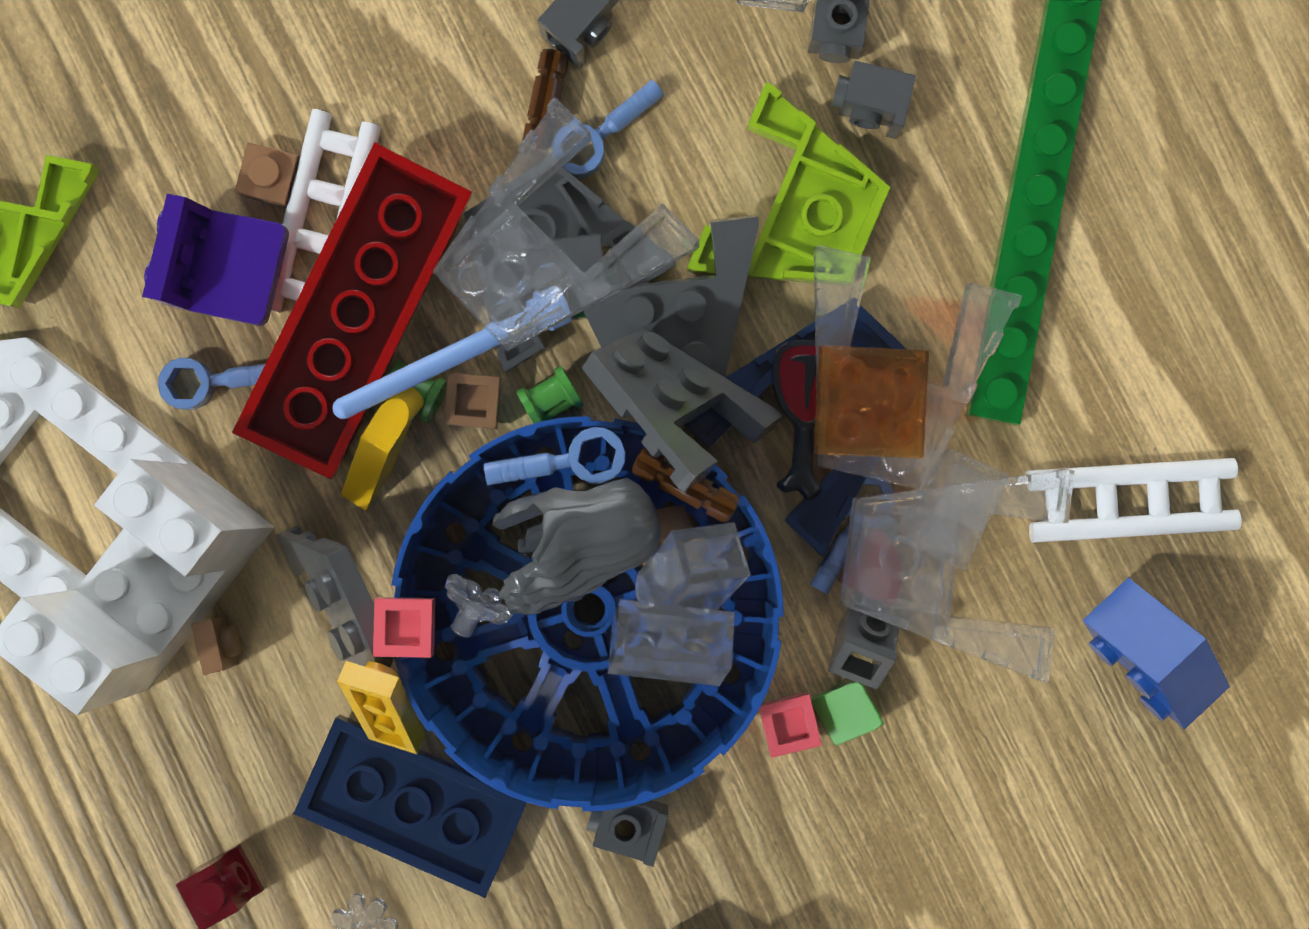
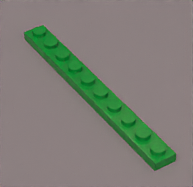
(1036, 200)

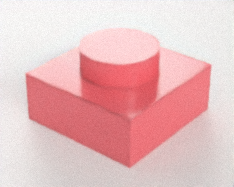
(404, 627)
(789, 724)

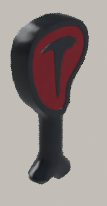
(795, 394)

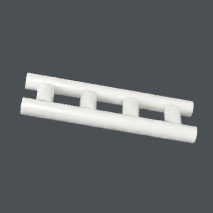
(307, 187)
(1159, 520)

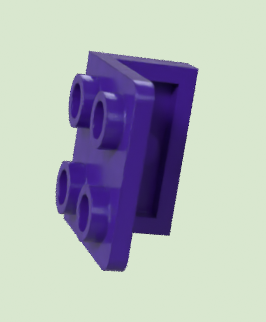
(215, 262)

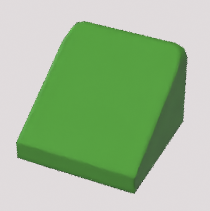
(846, 711)

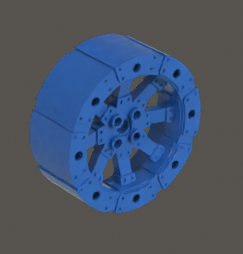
(480, 725)

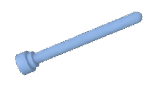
(417, 373)

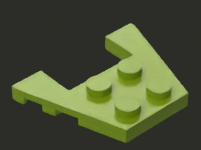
(822, 200)
(33, 233)

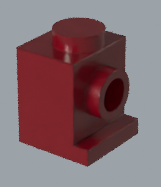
(219, 887)

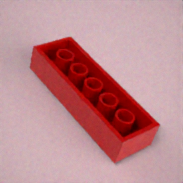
(353, 309)

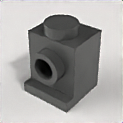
(575, 24)
(834, 41)
(874, 97)
(867, 638)
(644, 843)

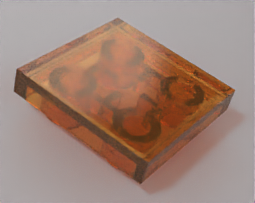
(871, 402)

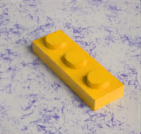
(381, 705)

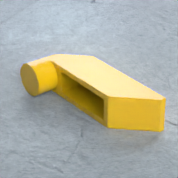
(380, 447)

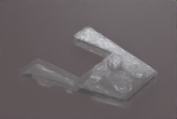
(517, 275)
(978, 331)
(906, 560)

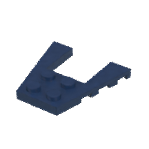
(818, 518)

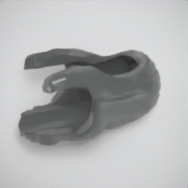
(580, 542)

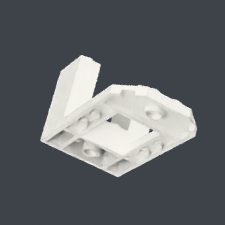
(170, 564)

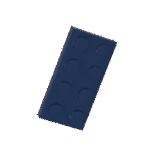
(410, 807)

